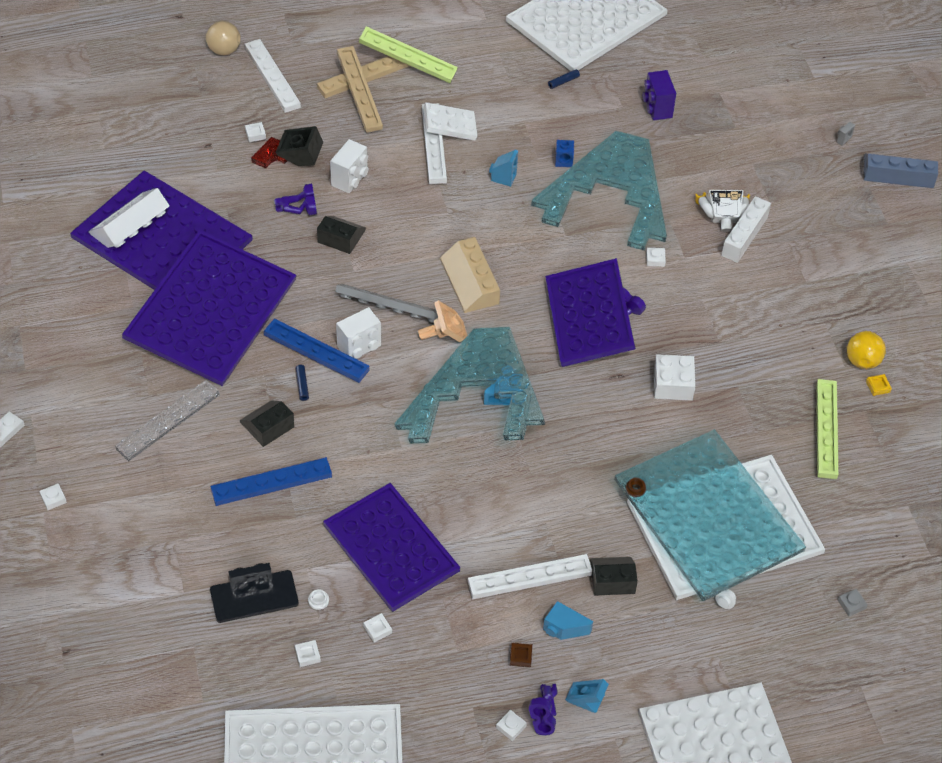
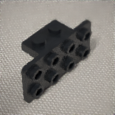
(253, 593)

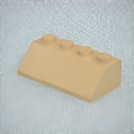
(470, 275)

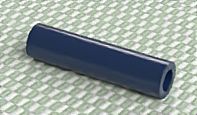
(563, 79)
(302, 382)

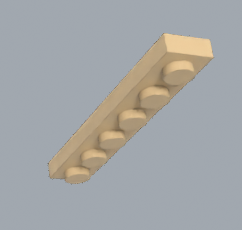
(371, 72)
(359, 89)

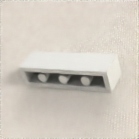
(746, 229)

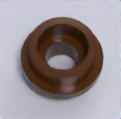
(636, 483)

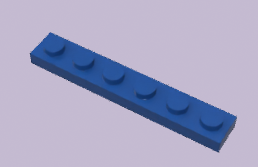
(316, 350)
(271, 481)

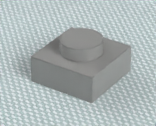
(845, 133)
(852, 602)

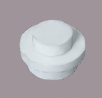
(318, 599)
(726, 599)

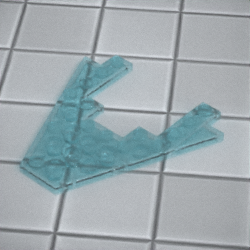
(617, 162)
(482, 359)

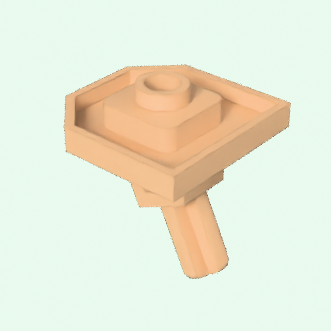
(446, 324)

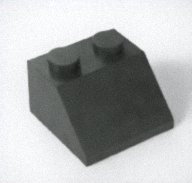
(300, 146)
(339, 233)
(269, 422)
(614, 576)

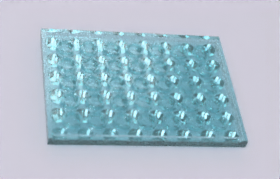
(710, 515)

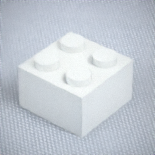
(349, 166)
(359, 333)
(674, 377)

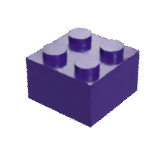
(659, 95)

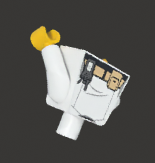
(723, 206)

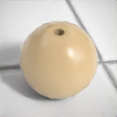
(223, 38)

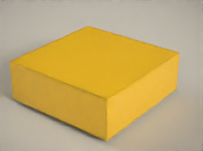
(878, 385)

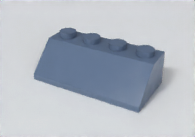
(900, 170)

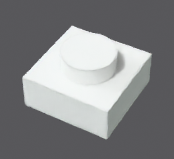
(255, 132)
(655, 257)
(53, 496)
(377, 627)
(307, 653)
(511, 725)

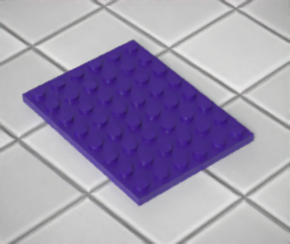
(159, 245)
(209, 307)

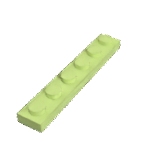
(408, 54)
(827, 429)

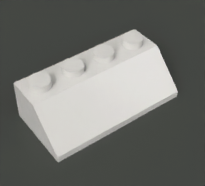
(130, 218)

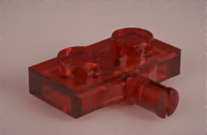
(267, 154)

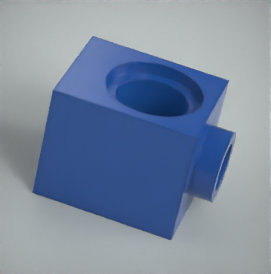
(564, 153)

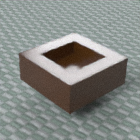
(521, 655)

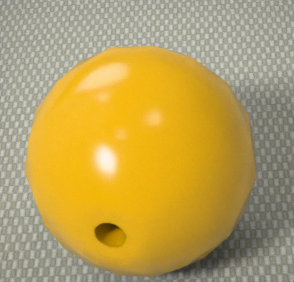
(866, 350)

